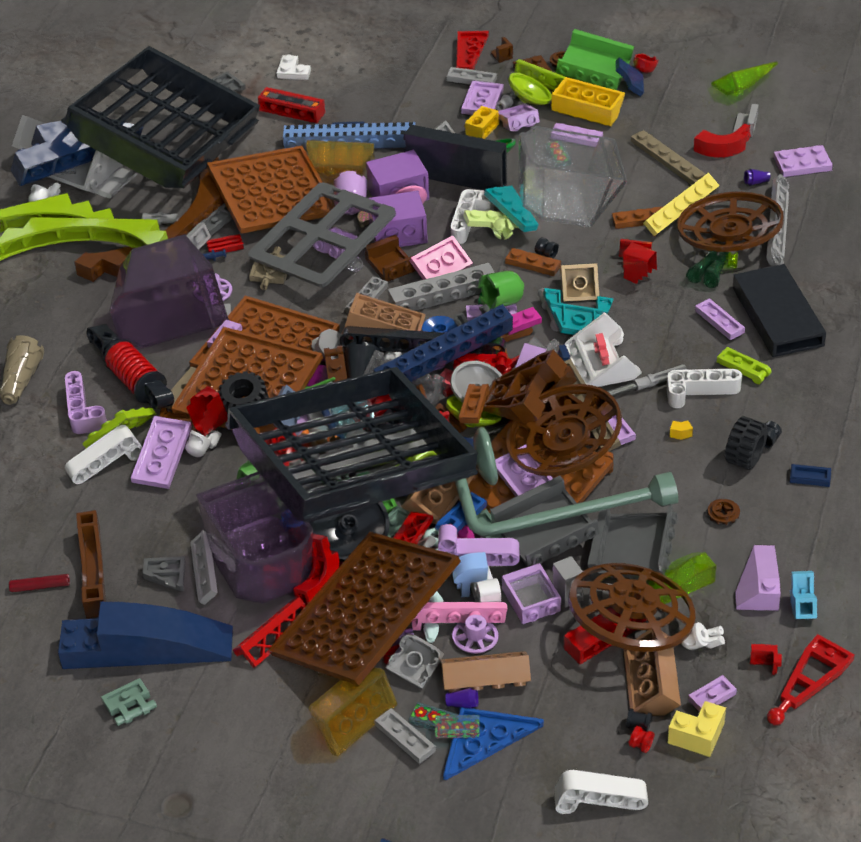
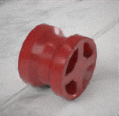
(641, 739)

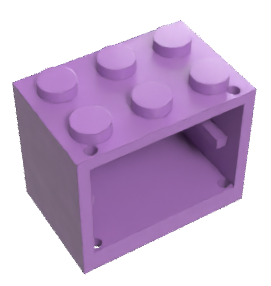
(395, 172)
(410, 218)

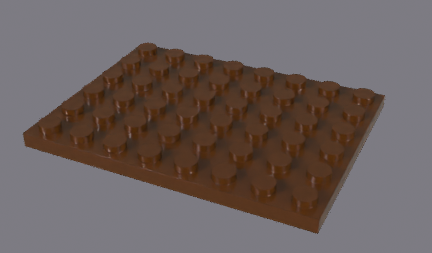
(364, 607)

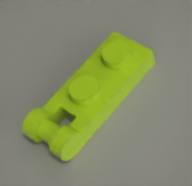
(746, 365)

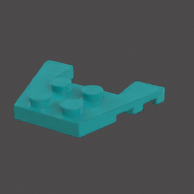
(574, 318)

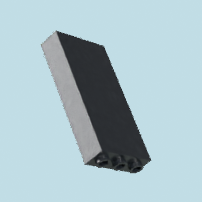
(459, 157)
(779, 310)

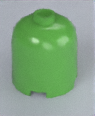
(501, 289)

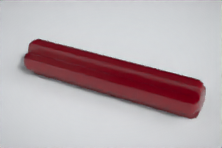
(39, 582)

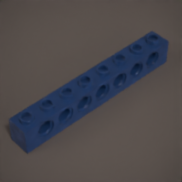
(453, 344)

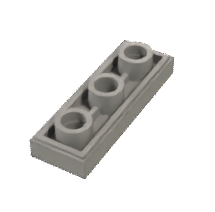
(373, 289)

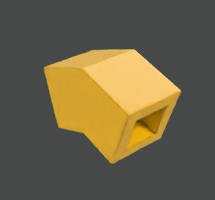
(681, 430)

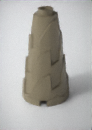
(20, 364)

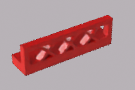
(412, 528)
(265, 629)

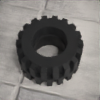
(242, 385)
(746, 442)

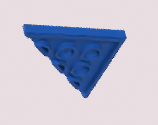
(496, 733)

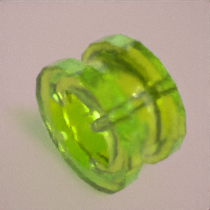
(732, 259)

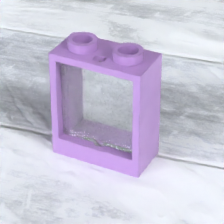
(531, 593)

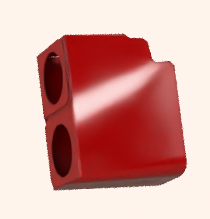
(638, 262)
(207, 410)

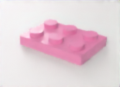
(441, 259)

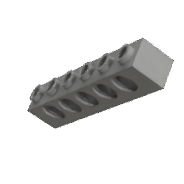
(439, 288)

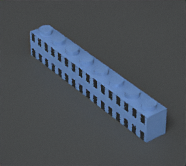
(381, 134)

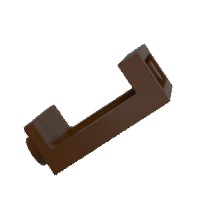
(388, 258)

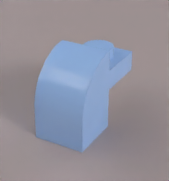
(470, 569)

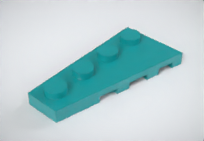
(510, 204)

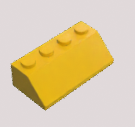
(587, 101)

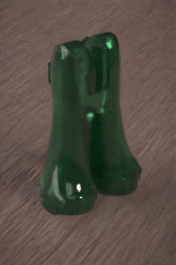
(709, 267)

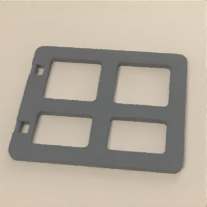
(321, 232)

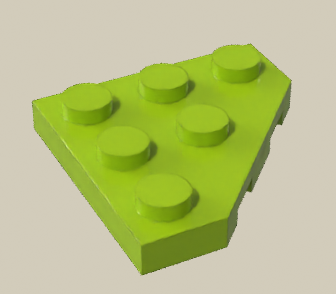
(130, 418)

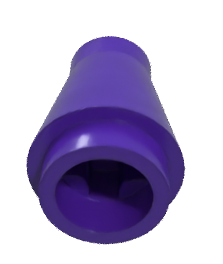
(756, 176)
(464, 698)

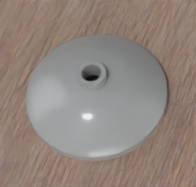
(471, 373)

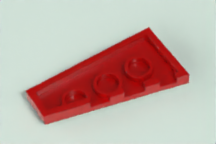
(470, 47)

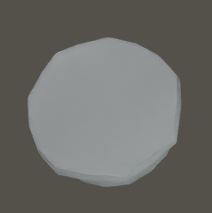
(328, 338)

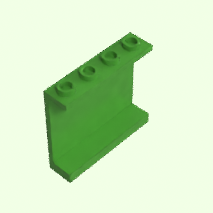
(593, 59)

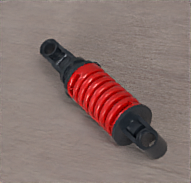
(131, 367)

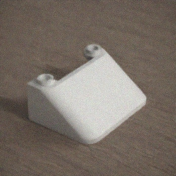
(589, 363)

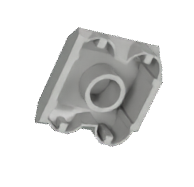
(414, 660)

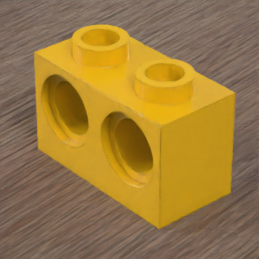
(482, 122)

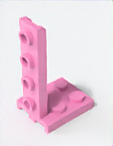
(458, 612)

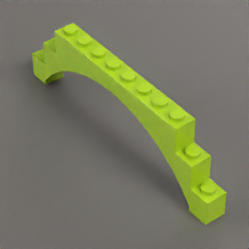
(51, 207)
(49, 231)

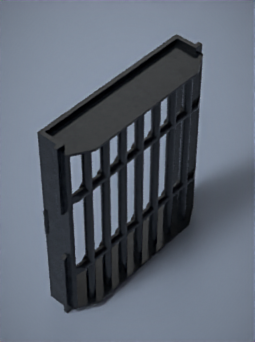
(138, 150)
(453, 461)

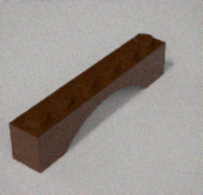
(92, 562)

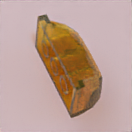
(339, 156)
(351, 710)

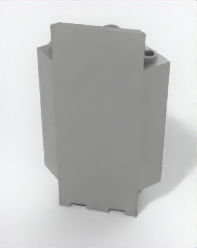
(100, 176)

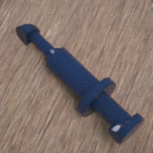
(212, 255)

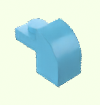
(802, 595)

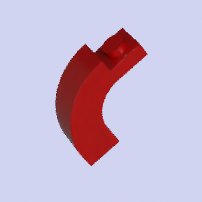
(722, 145)
(324, 566)

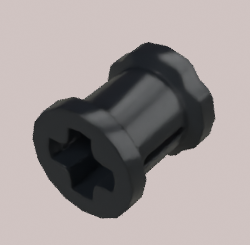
(638, 719)

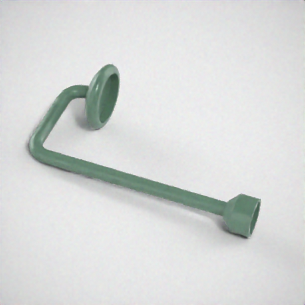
(660, 490)

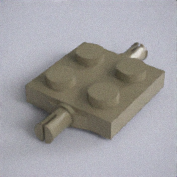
(267, 275)

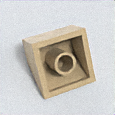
(579, 282)

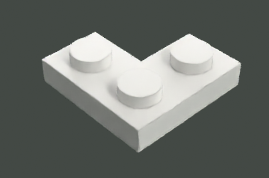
(290, 70)

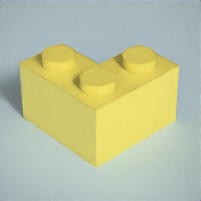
(700, 732)

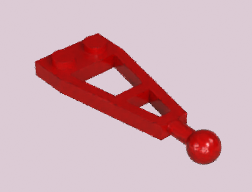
(824, 651)

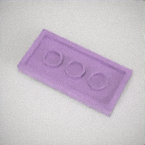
(161, 452)

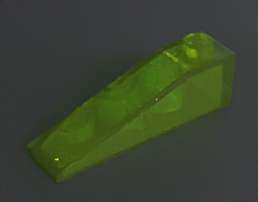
(740, 80)
(690, 573)

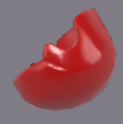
(645, 63)

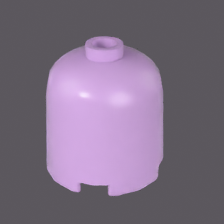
(353, 183)

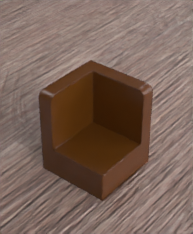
(504, 51)

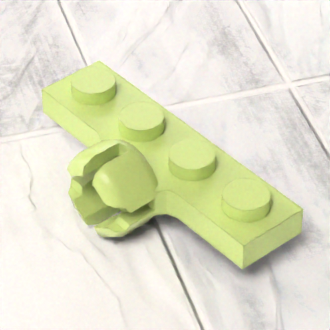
(495, 220)

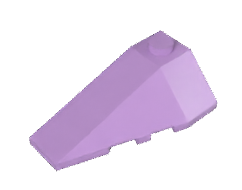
(760, 581)

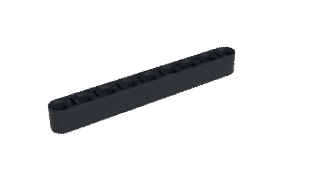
(411, 336)

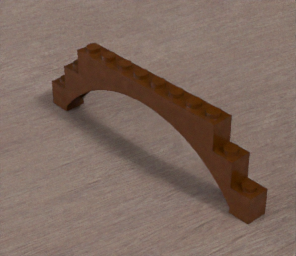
(206, 202)

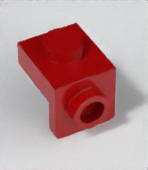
(766, 655)

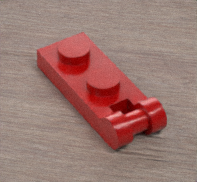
(496, 360)

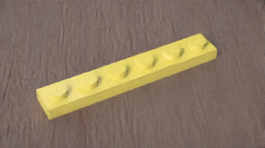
(673, 209)

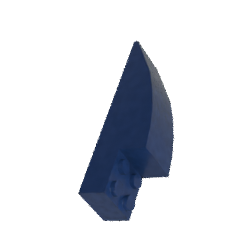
(52, 152)
(143, 636)

